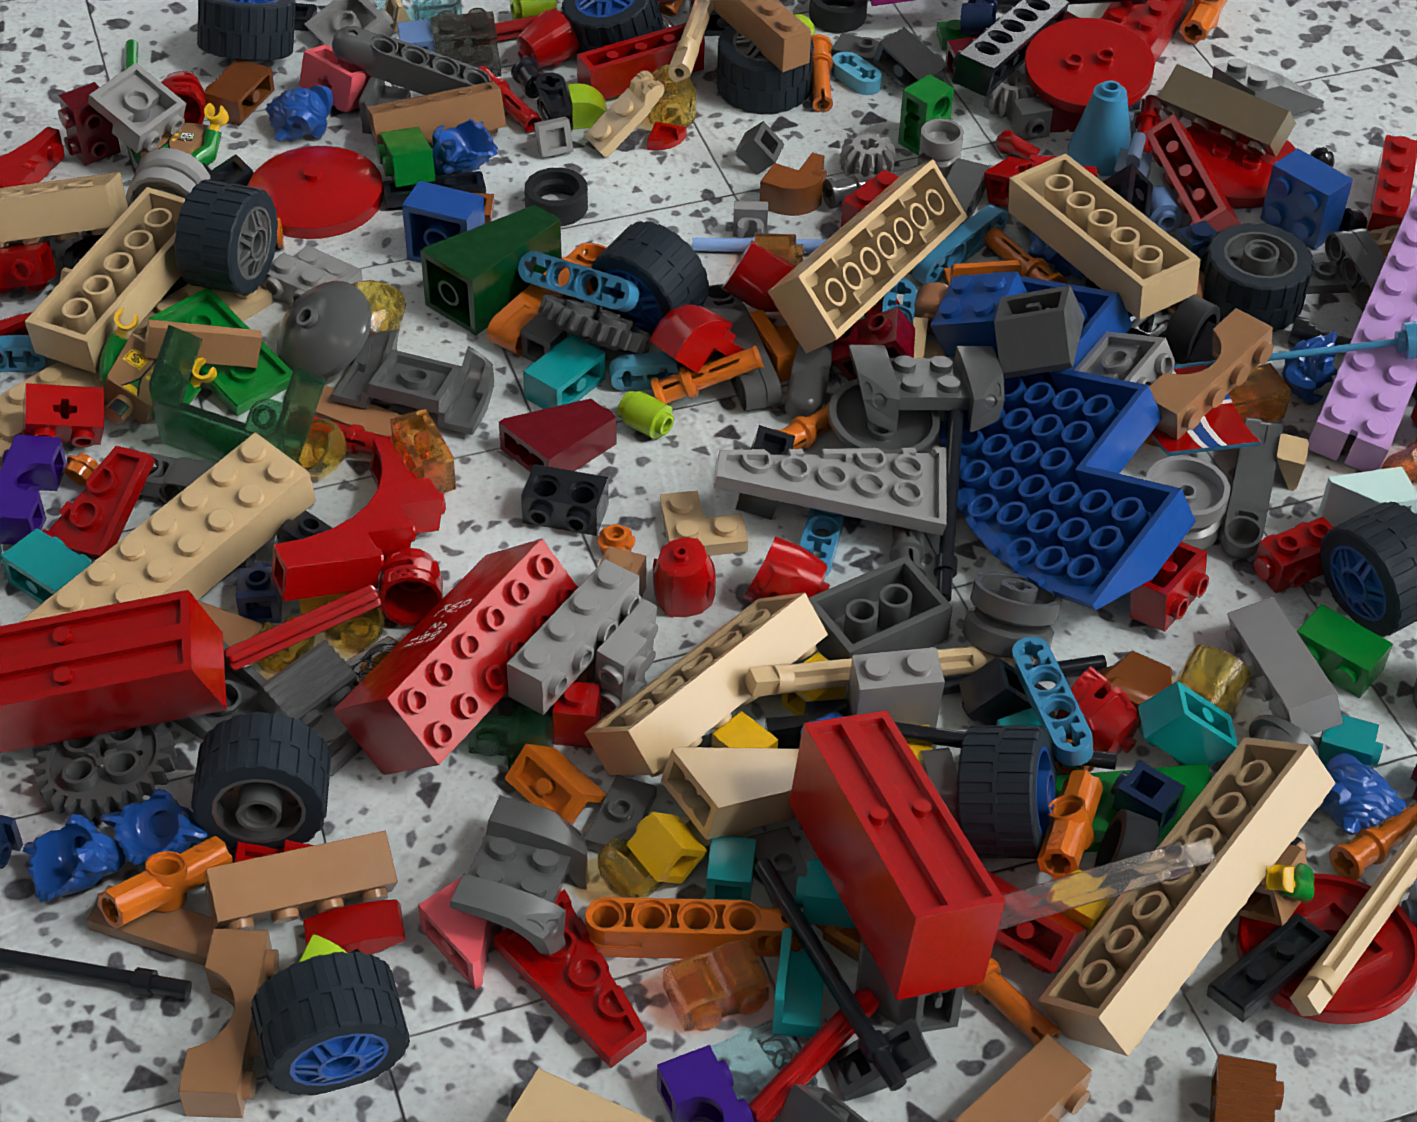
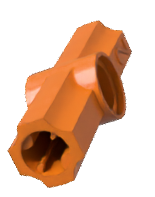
(1201, 19)
(1070, 824)
(163, 882)

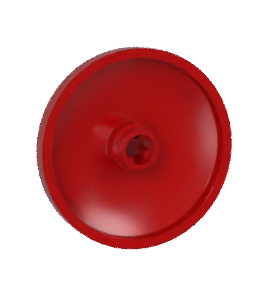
(321, 190)

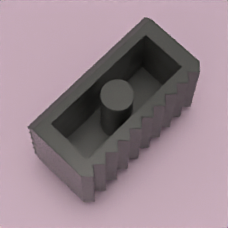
(908, 59)
(308, 685)

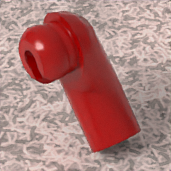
(1010, 143)

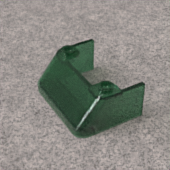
(215, 435)

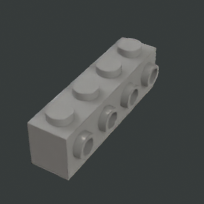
(572, 636)
(1283, 667)

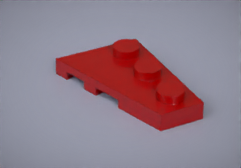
(103, 508)

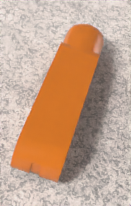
(507, 324)
(674, 924)

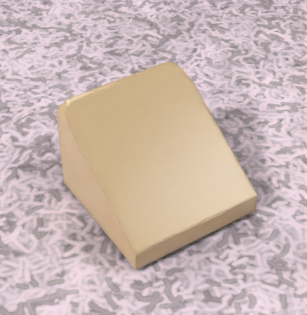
(396, 12)
(1292, 458)

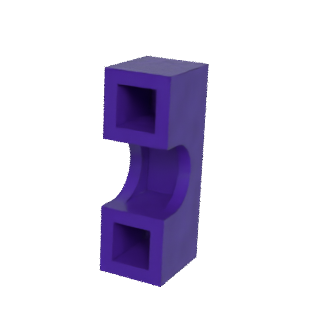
(26, 469)
(700, 1089)

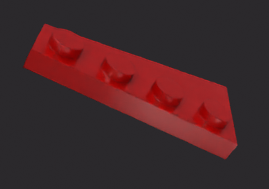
(578, 987)

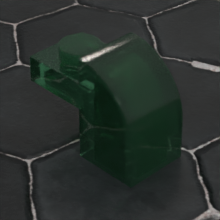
(510, 733)

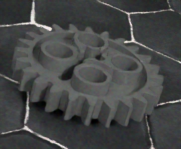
(588, 321)
(105, 769)

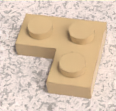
(684, 518)

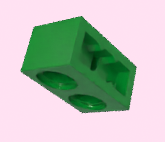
(923, 102)

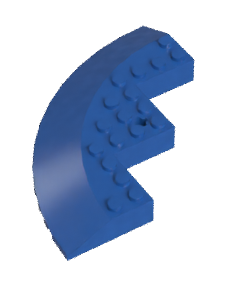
(1048, 478)

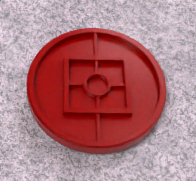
(1079, 53)
(1237, 170)
(1382, 975)

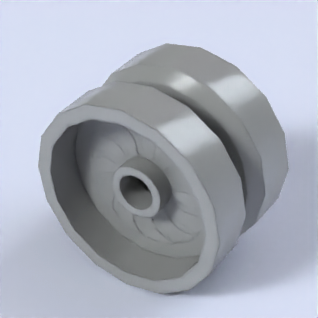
(168, 172)
(1204, 489)

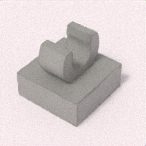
(553, 137)
(750, 218)

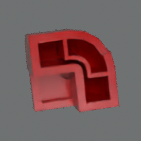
(755, 275)
(694, 335)

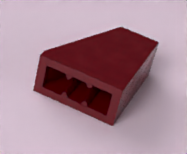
(559, 435)

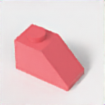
(456, 934)

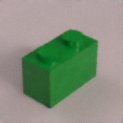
(406, 156)
(1345, 650)

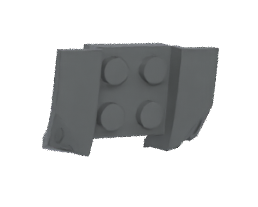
(395, 377)
(965, 382)
(523, 871)

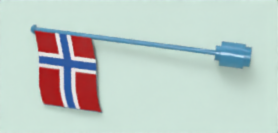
(1223, 426)

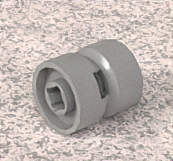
(941, 142)

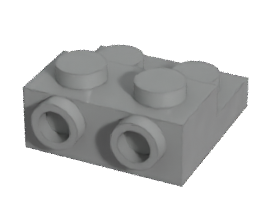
(349, 13)
(139, 108)
(296, 274)
(1129, 358)
(626, 656)

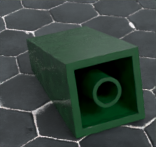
(477, 270)

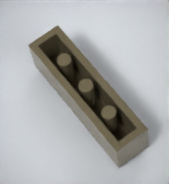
(1227, 111)

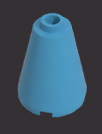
(1102, 128)

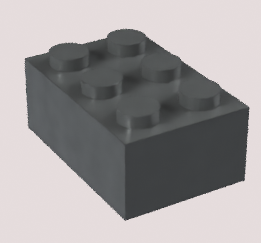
(882, 612)

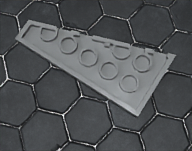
(855, 482)

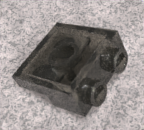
(467, 38)

